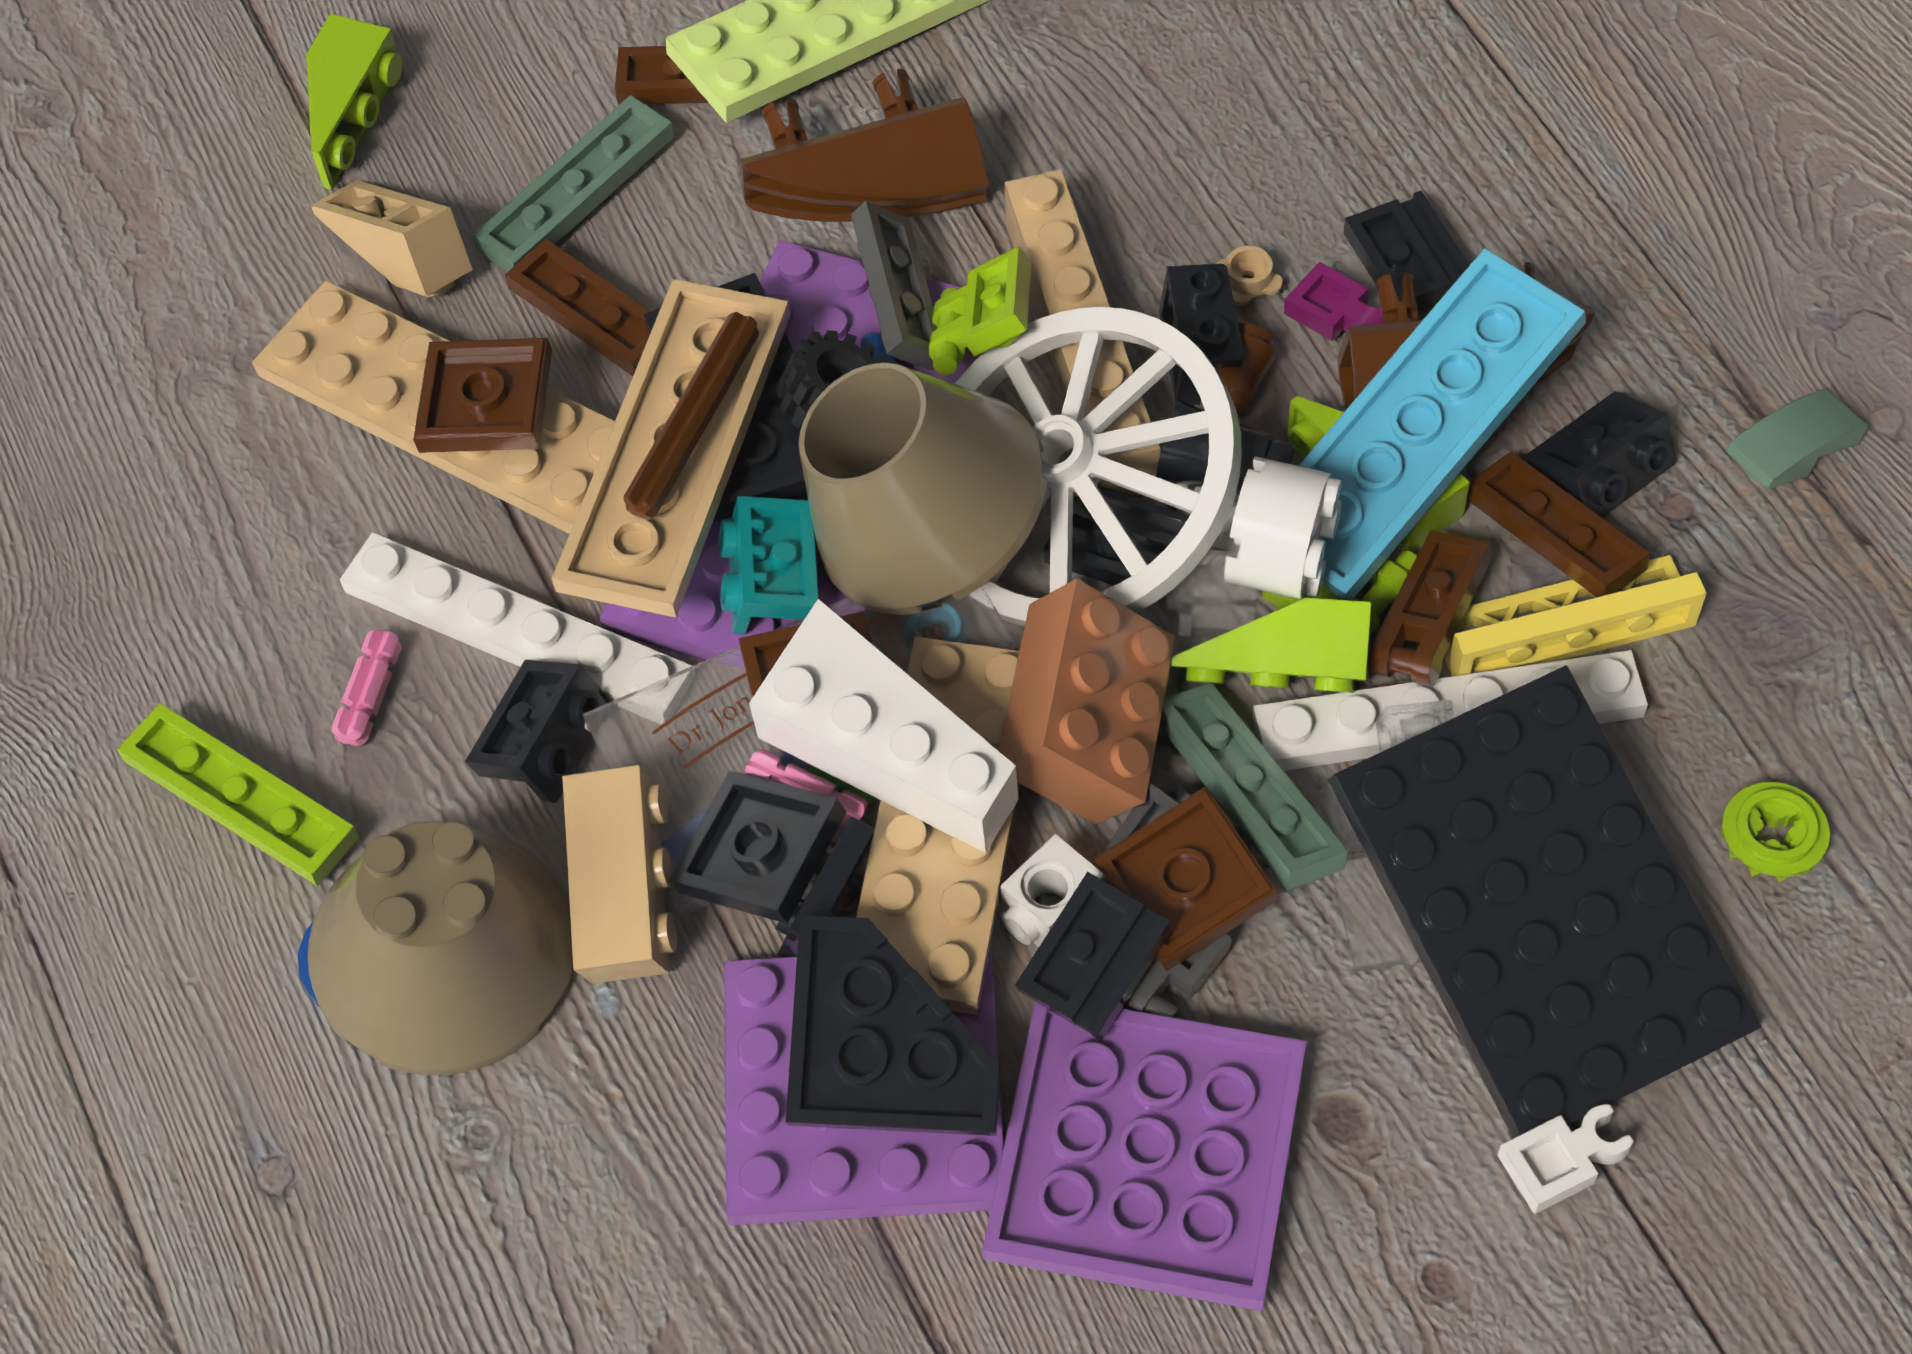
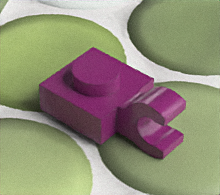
(1330, 303)

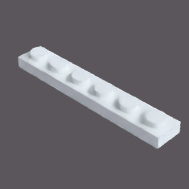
(498, 618)
(1344, 724)

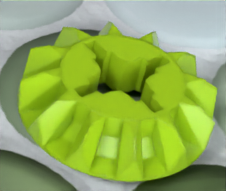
(1777, 806)

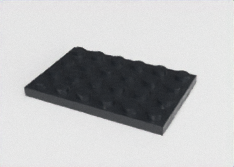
(1543, 904)

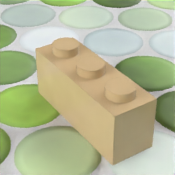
(618, 874)

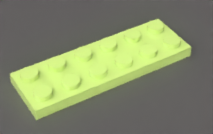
(783, 45)

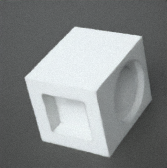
(1051, 869)

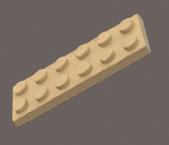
(651, 561)
(921, 884)

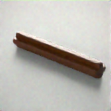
(691, 416)

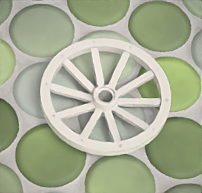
(1088, 463)

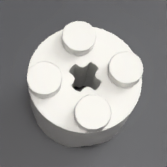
(1281, 528)

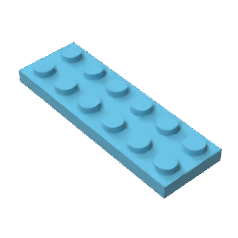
(1435, 409)

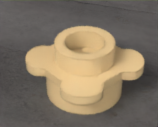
(1254, 263)

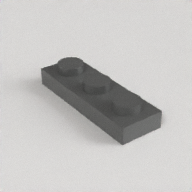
(896, 282)

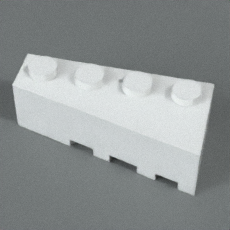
(882, 732)

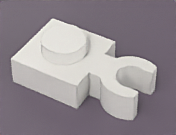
(1557, 1163)

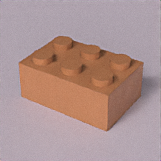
(1087, 702)

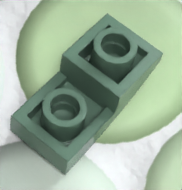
(1793, 437)

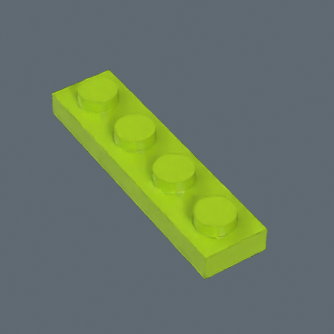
(238, 794)

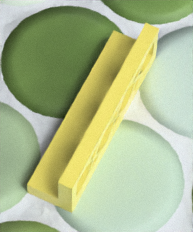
(1574, 628)

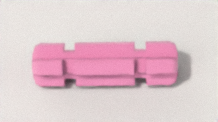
(366, 687)
(769, 767)

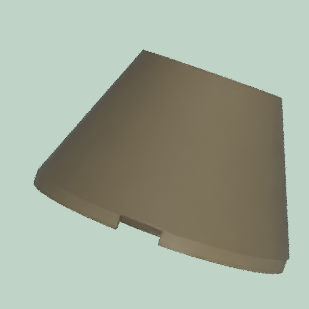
(916, 486)

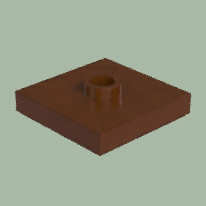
(483, 395)
(1191, 872)

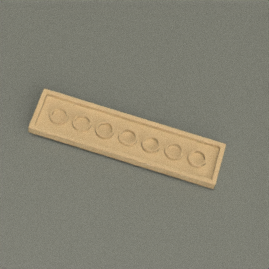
(371, 374)

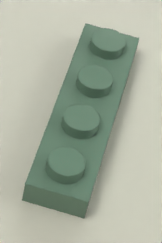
(575, 183)
(1251, 787)

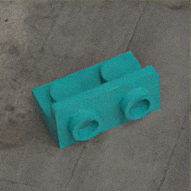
(769, 560)

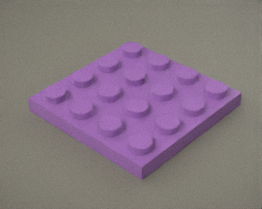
(1148, 1155)
(832, 1172)

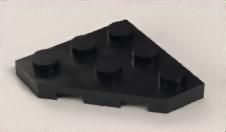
(879, 1042)

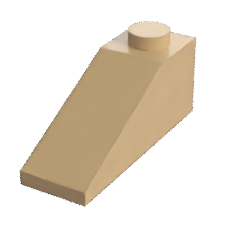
(399, 235)

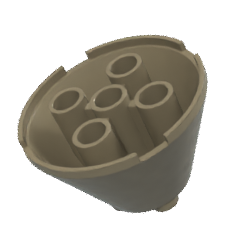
(441, 949)

